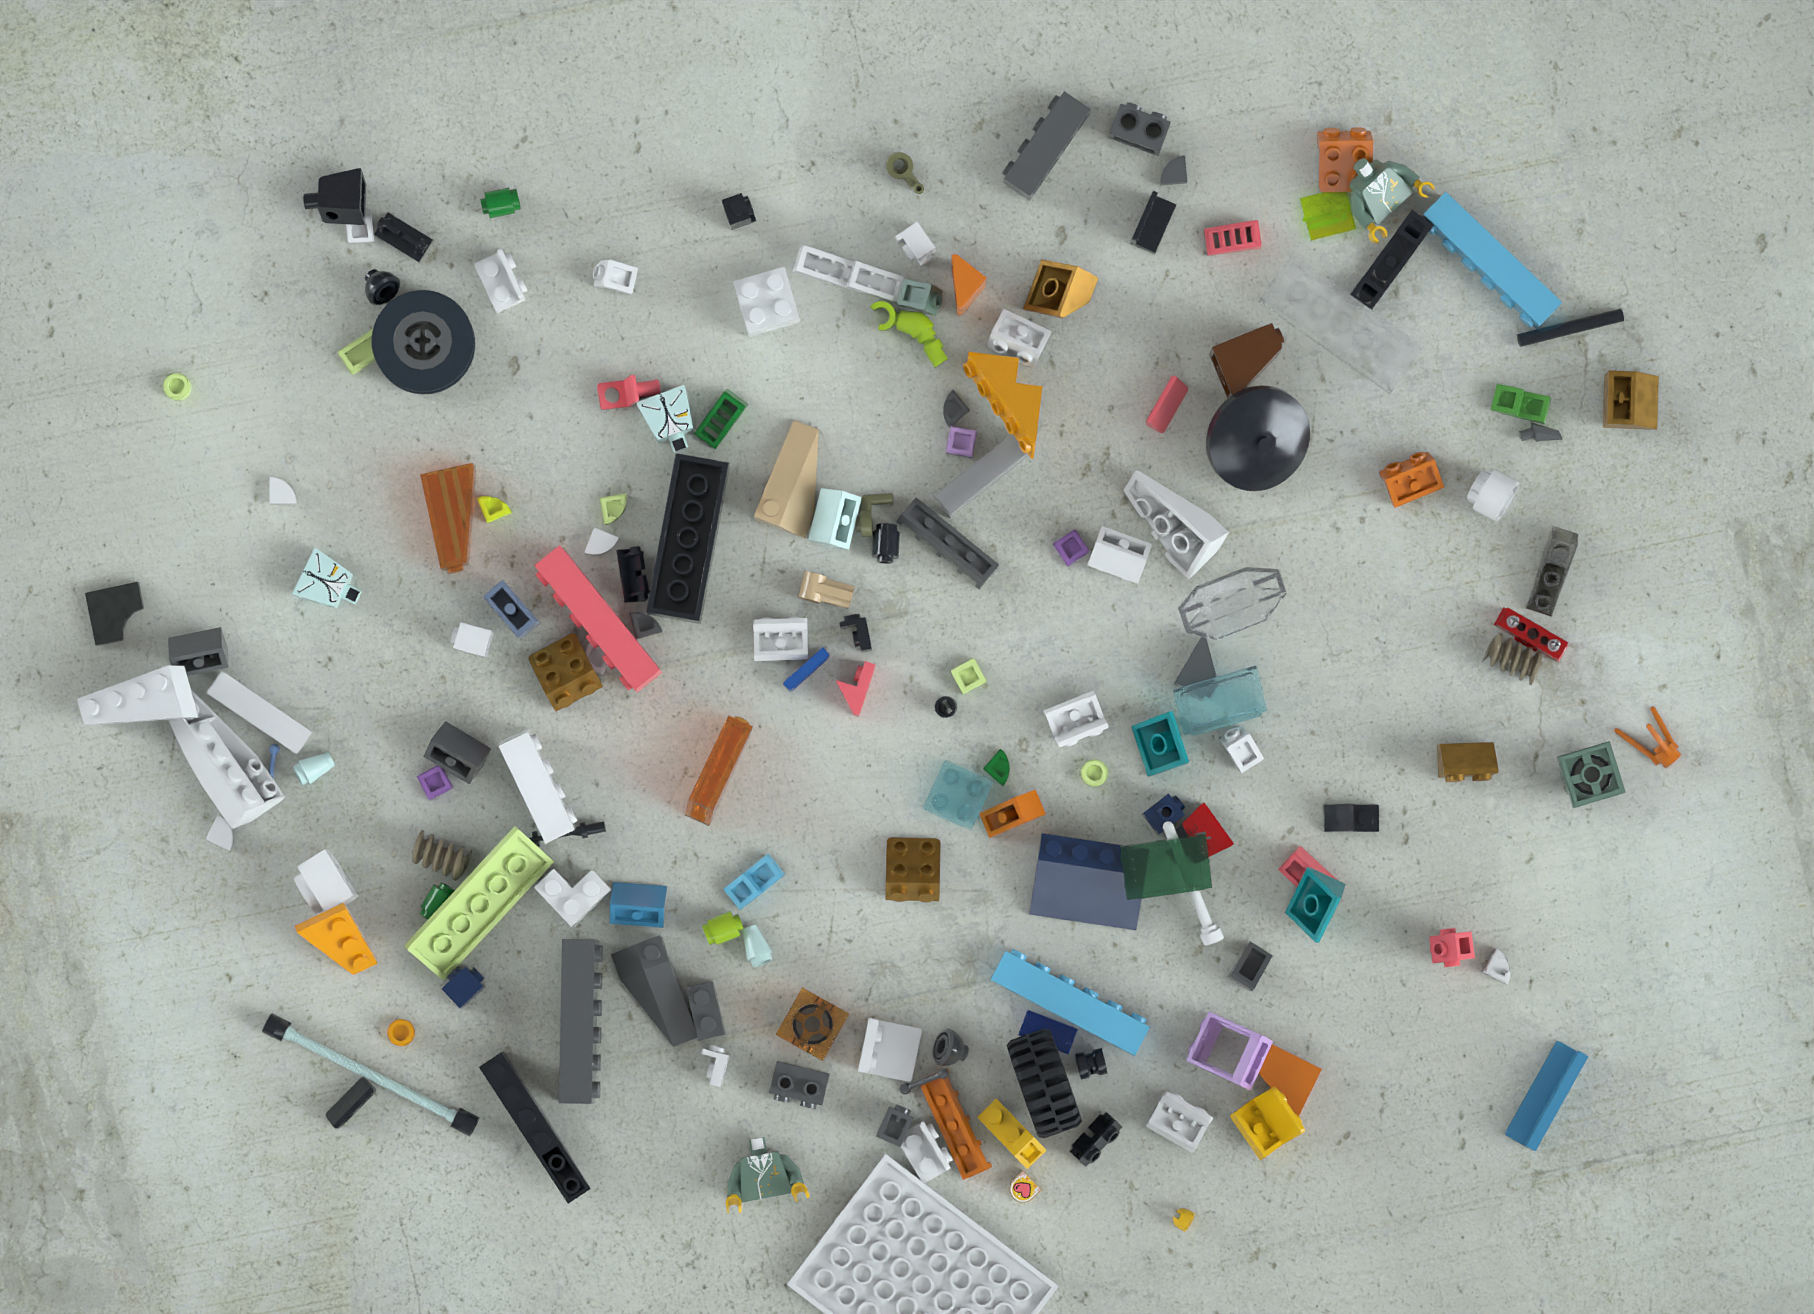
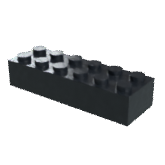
(688, 538)

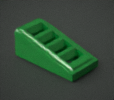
(735, 400)

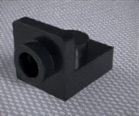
(861, 636)

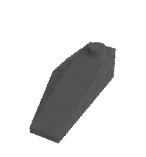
(654, 984)

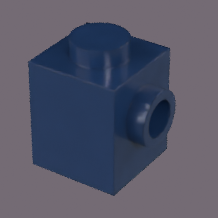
(1164, 810)
(463, 985)

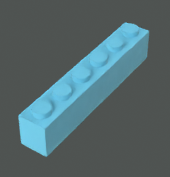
(1491, 261)
(1070, 1003)

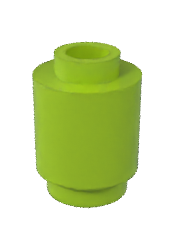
(722, 928)

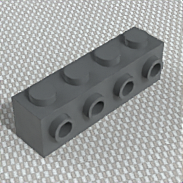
(1046, 146)

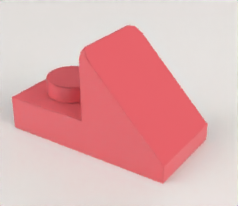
(856, 695)

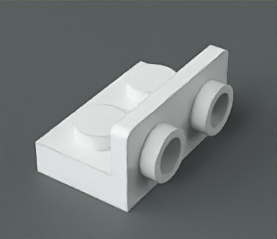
(500, 281)
(1018, 338)
(925, 1153)

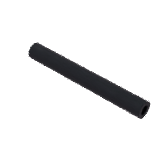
(1570, 327)

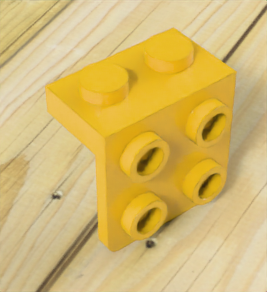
(1267, 1122)

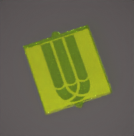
(1327, 214)

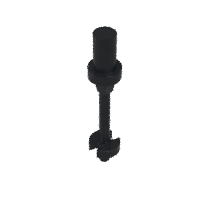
(582, 830)

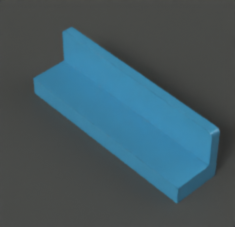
(1546, 1095)

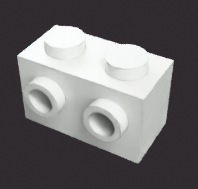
(1119, 554)

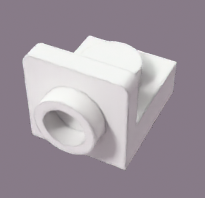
(615, 276)
(1241, 748)
(716, 1070)

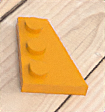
(339, 938)

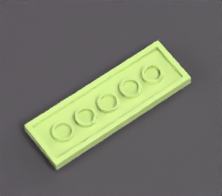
(479, 903)

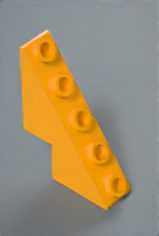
(1012, 401)

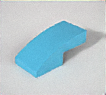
(754, 881)

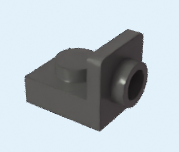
(895, 1125)

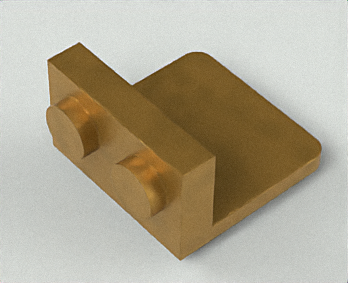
(564, 672)
(913, 869)

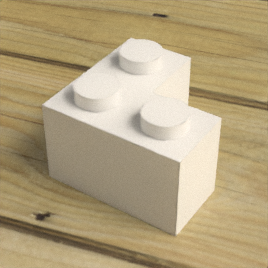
(575, 901)

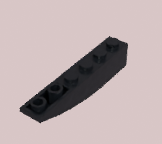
(535, 1126)

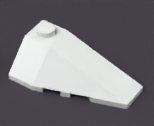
(1183, 528)

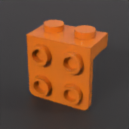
(1339, 154)

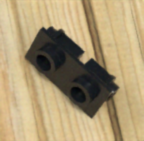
(403, 236)
(633, 582)
(1105, 1131)

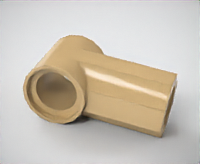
(820, 589)

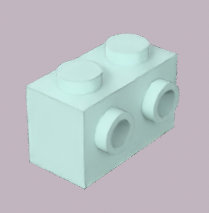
(834, 518)

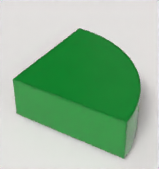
(998, 767)

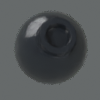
(381, 286)

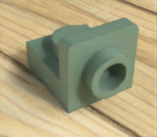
(920, 296)

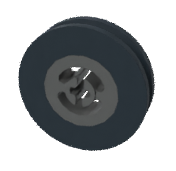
(391, 342)

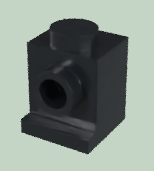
(738, 211)

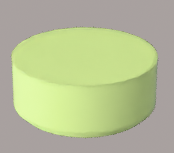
(177, 386)
(1094, 773)

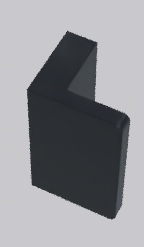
(1153, 223)

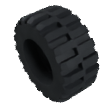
(1044, 1083)

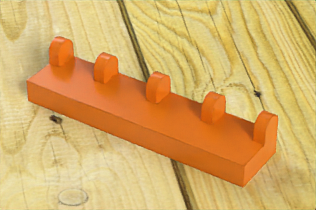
(955, 1127)

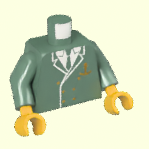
(1379, 191)
(763, 1176)

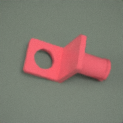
(628, 391)

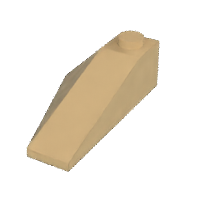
(791, 488)

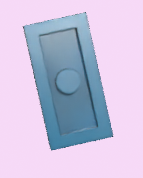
(638, 904)

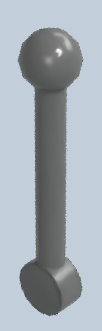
(906, 1087)

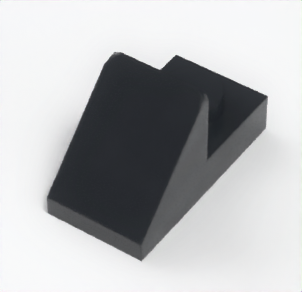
(1351, 818)

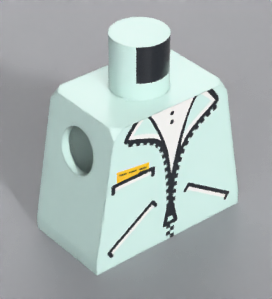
(669, 417)
(325, 582)

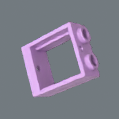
(1250, 1061)

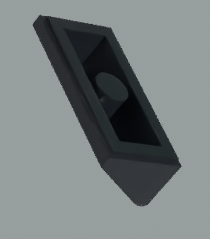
(350, 1102)

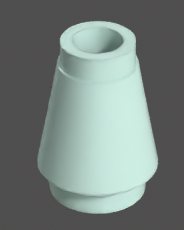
(313, 767)
(756, 947)

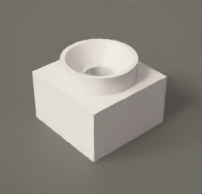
(324, 882)

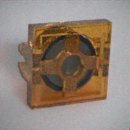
(812, 1024)

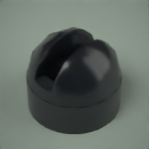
(942, 710)

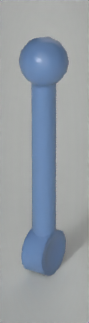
(273, 749)

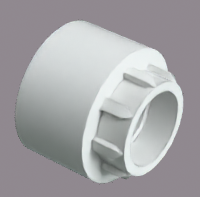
(1492, 493)

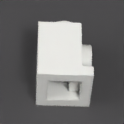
(916, 244)

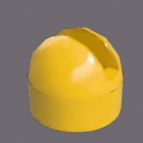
(1184, 1220)

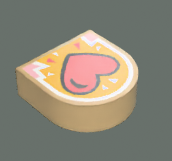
(1023, 1188)

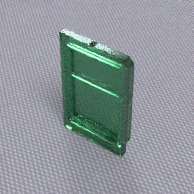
(1166, 867)

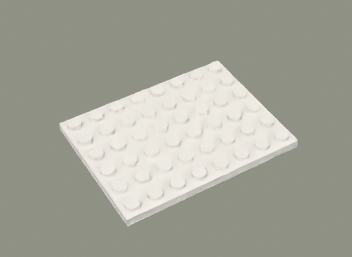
(914, 1253)

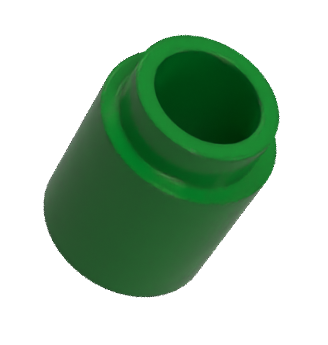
(500, 202)
(435, 898)

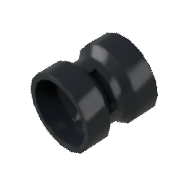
(1091, 1063)

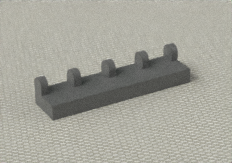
(948, 542)

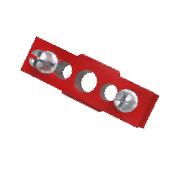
(1508, 622)

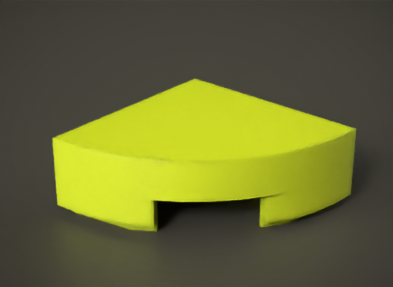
(493, 508)

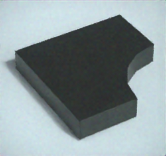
(111, 609)

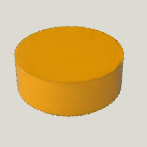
(401, 1032)

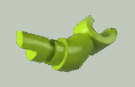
(916, 325)

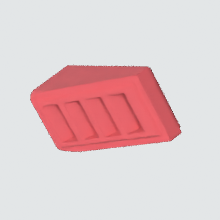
(1231, 228)

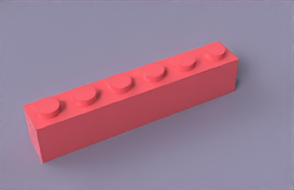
(598, 618)

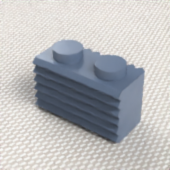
(511, 609)

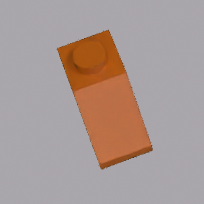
(1012, 813)

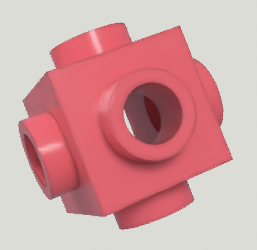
(1451, 947)

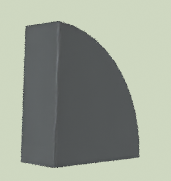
(1174, 172)
(954, 409)
(644, 625)

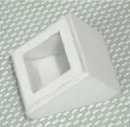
(362, 233)

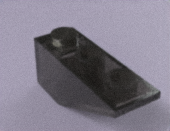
(1552, 570)

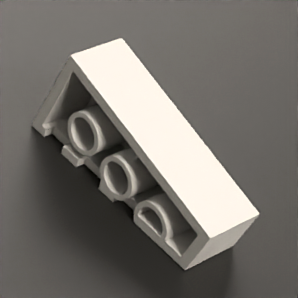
(149, 697)
(537, 786)

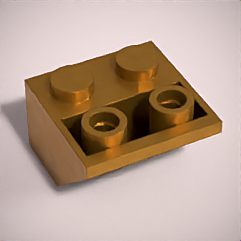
(1630, 400)
(1467, 760)

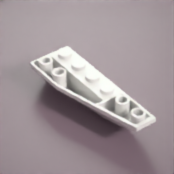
(226, 767)

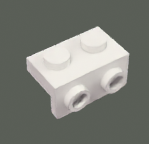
(780, 639)
(1076, 719)
(1179, 1121)

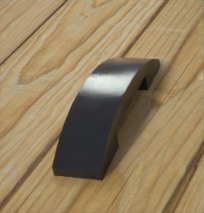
(1391, 259)

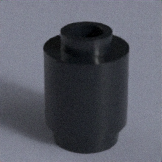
(885, 543)

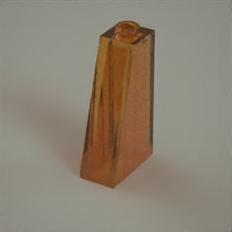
(450, 509)
(718, 770)

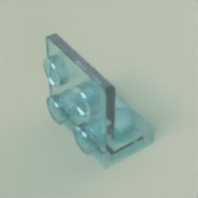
(958, 795)

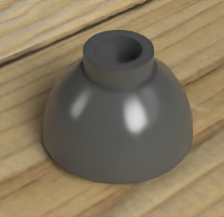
(949, 1048)

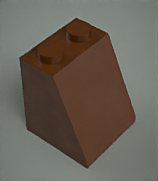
(1245, 357)

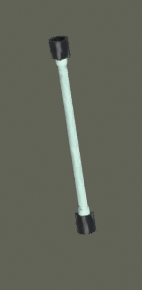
(280, 1029)

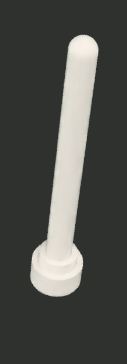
(1210, 932)

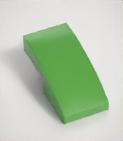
(1520, 404)

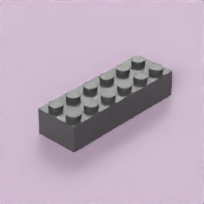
(579, 1021)

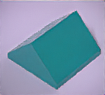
(1160, 744)
(1315, 902)

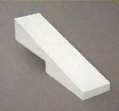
(848, 274)
(259, 712)

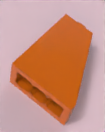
(1290, 1076)

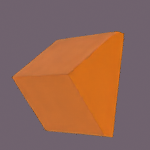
(967, 283)

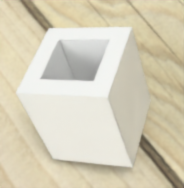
(472, 639)

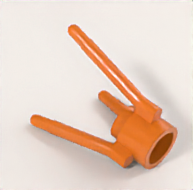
(1665, 751)

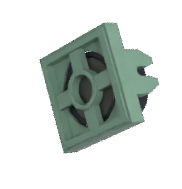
(1589, 774)

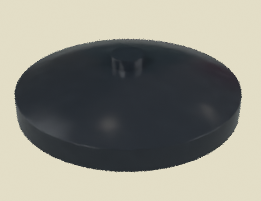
(1258, 438)

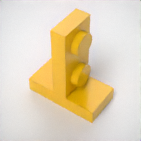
(1011, 1133)

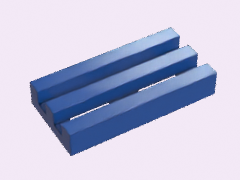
(806, 669)

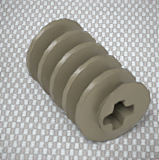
(1513, 658)
(440, 856)

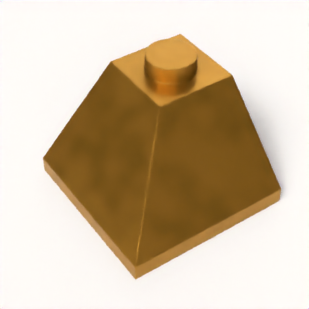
(1059, 289)

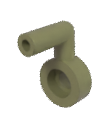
(904, 173)
(864, 522)

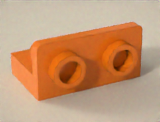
(1411, 478)

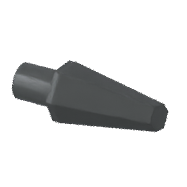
(1540, 433)

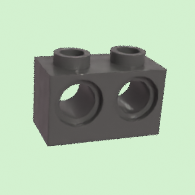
(1137, 135)

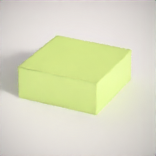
(968, 676)

